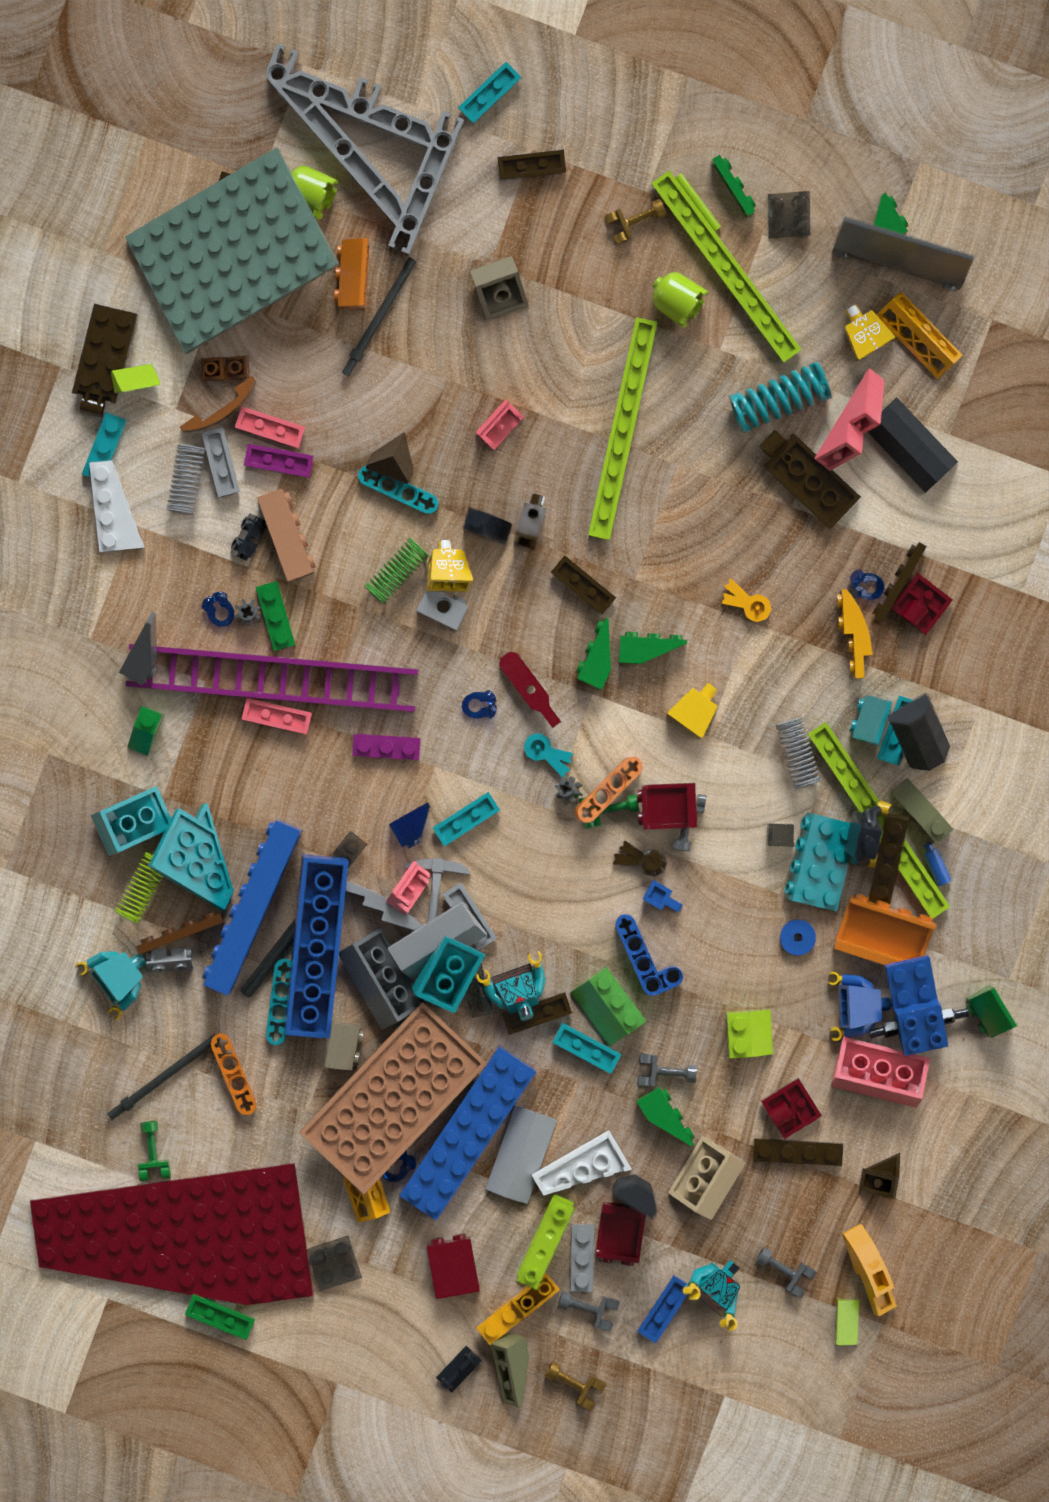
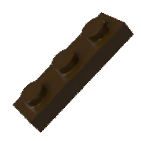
(531, 164)
(583, 585)
(547, 1010)

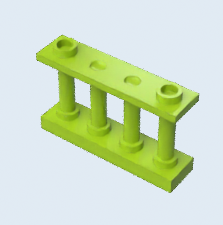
(545, 1241)

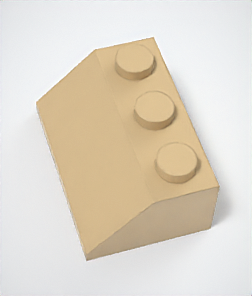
(706, 1178)

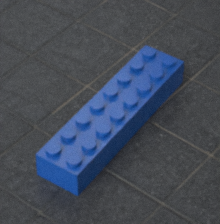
(252, 908)
(315, 946)
(467, 1132)

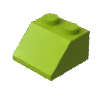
(749, 1033)

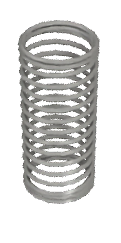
(184, 448)
(795, 722)

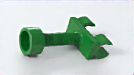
(630, 804)
(149, 1129)

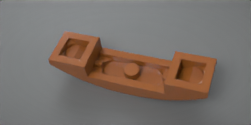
(243, 390)

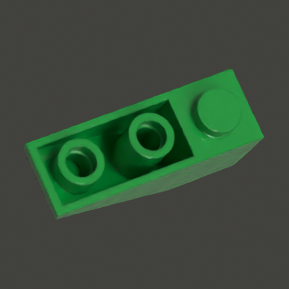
(642, 649)
(598, 662)
(659, 1112)

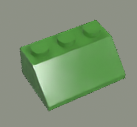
(608, 1006)

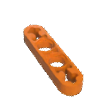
(606, 787)
(236, 1072)

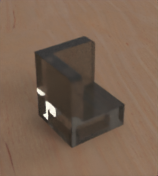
(780, 835)

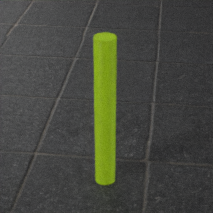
(698, 202)

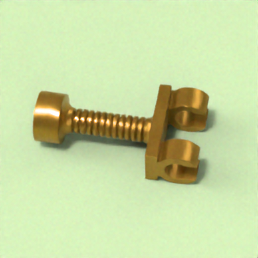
(656, 210)
(554, 1372)

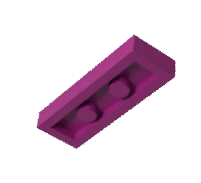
(278, 460)
(386, 746)

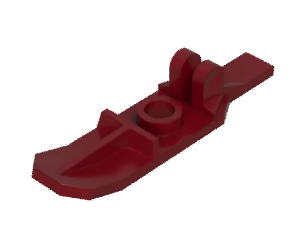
(523, 678)

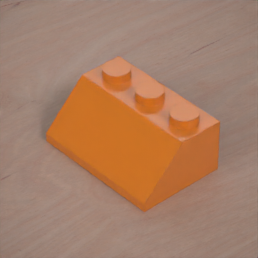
(352, 274)

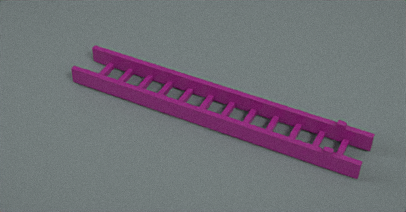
(285, 661)

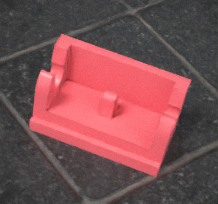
(499, 425)
(409, 888)

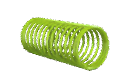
(127, 915)

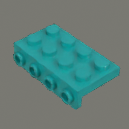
(819, 862)

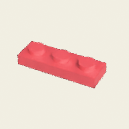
(270, 427)
(276, 716)

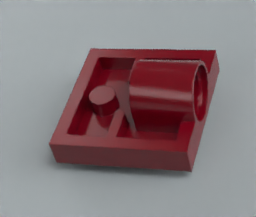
(921, 603)
(791, 1108)

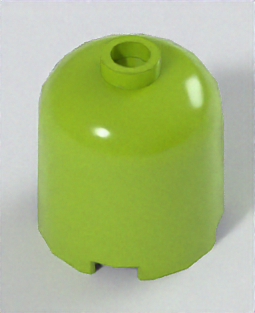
(316, 188)
(678, 297)

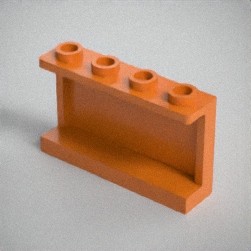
(882, 932)

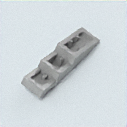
(379, 902)

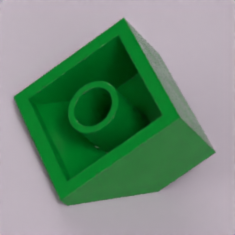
(990, 1011)

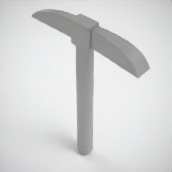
(437, 867)

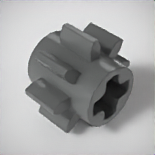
(246, 606)
(568, 784)

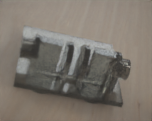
(789, 215)
(334, 1263)

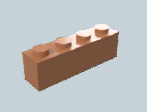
(285, 534)

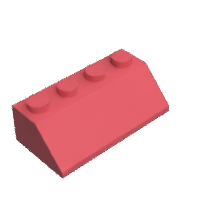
(880, 1072)

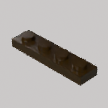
(893, 590)
(889, 858)
(797, 1151)

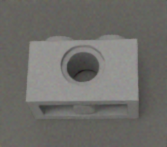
(452, 618)

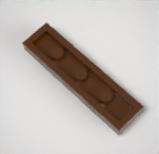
(171, 935)

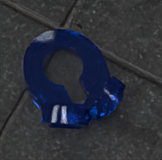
(859, 576)
(221, 598)
(487, 696)
(409, 1163)

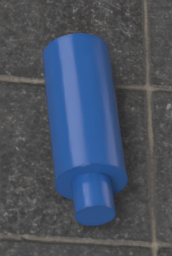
(936, 865)

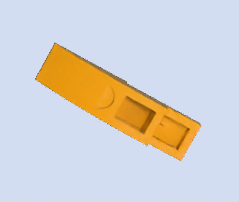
(854, 623)
(871, 1268)
(516, 1309)

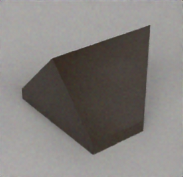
(393, 460)
(882, 1177)

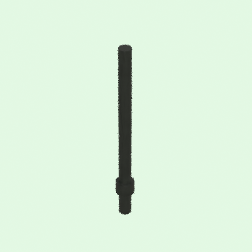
(357, 354)
(128, 1102)

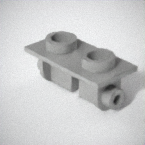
(179, 960)

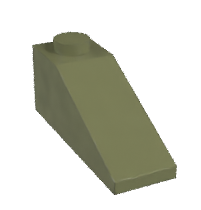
(922, 811)
(511, 1364)

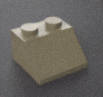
(499, 287)
(343, 1045)

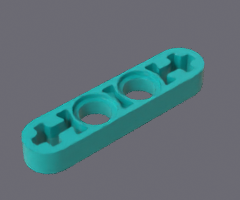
(396, 493)
(276, 1001)

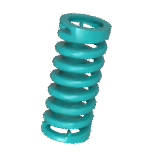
(816, 378)

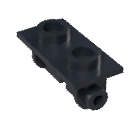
(249, 529)
(458, 1369)

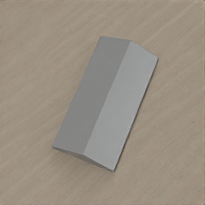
(417, 947)
(521, 1154)

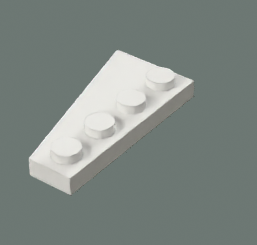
(112, 512)
(588, 1162)

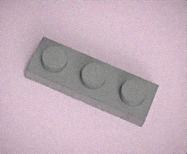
(220, 462)
(459, 894)
(582, 1257)

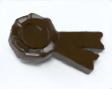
(651, 862)

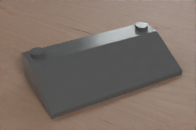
(902, 253)

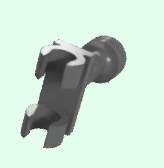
(682, 842)
(688, 1073)
(764, 1257)
(567, 1301)

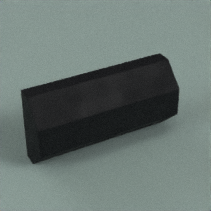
(912, 445)
(920, 734)
(637, 1194)

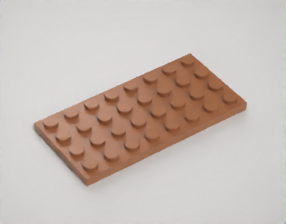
(393, 1098)

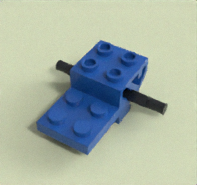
(916, 1008)

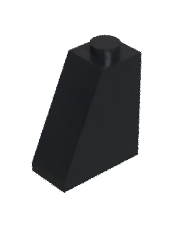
(486, 526)

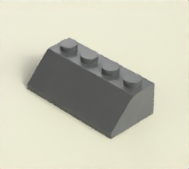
(379, 979)

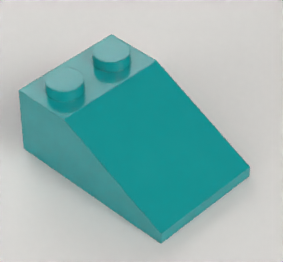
(871, 719)
(132, 821)
(448, 974)

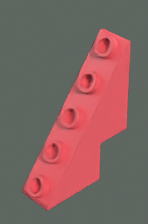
(857, 418)

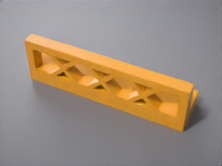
(922, 331)
(373, 1200)

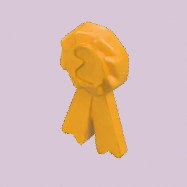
(756, 607)

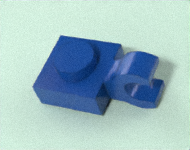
(660, 895)

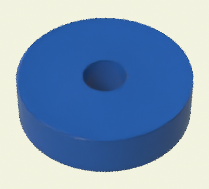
(787, 937)

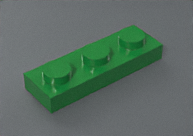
(734, 185)
(275, 616)
(220, 1316)

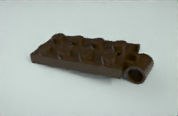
(103, 351)
(808, 480)

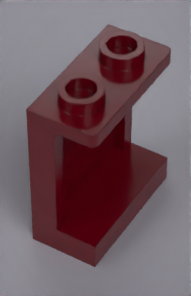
(667, 806)
(620, 1234)
(453, 1266)

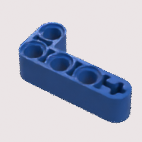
(643, 953)

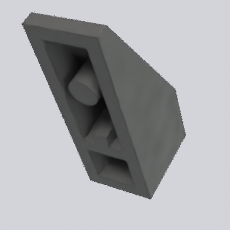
(143, 654)

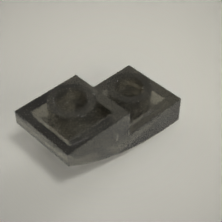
(350, 848)

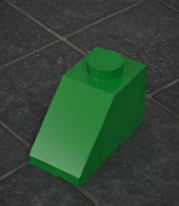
(145, 730)

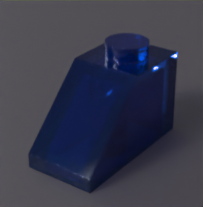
(411, 826)

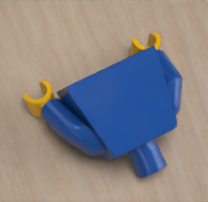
(858, 1005)

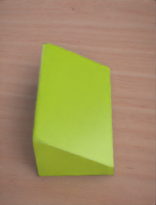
(134, 378)
(847, 1322)

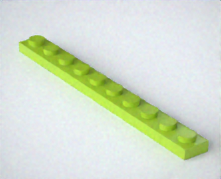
(726, 266)
(622, 428)
(865, 798)

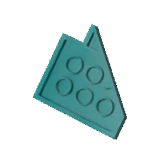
(193, 857)

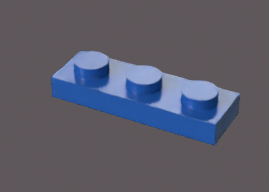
(663, 1309)

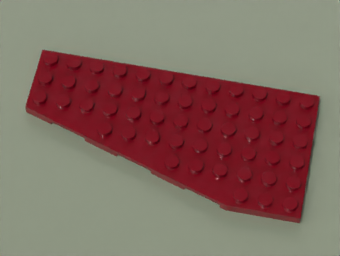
(199, 1235)

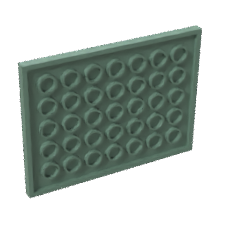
(232, 250)

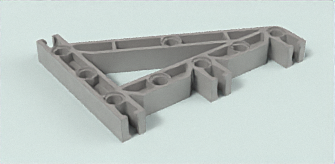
(298, 93)

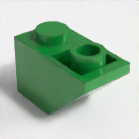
(887, 216)

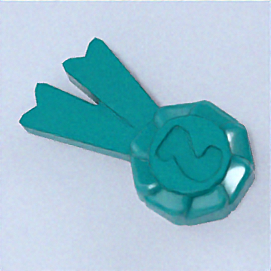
(539, 747)

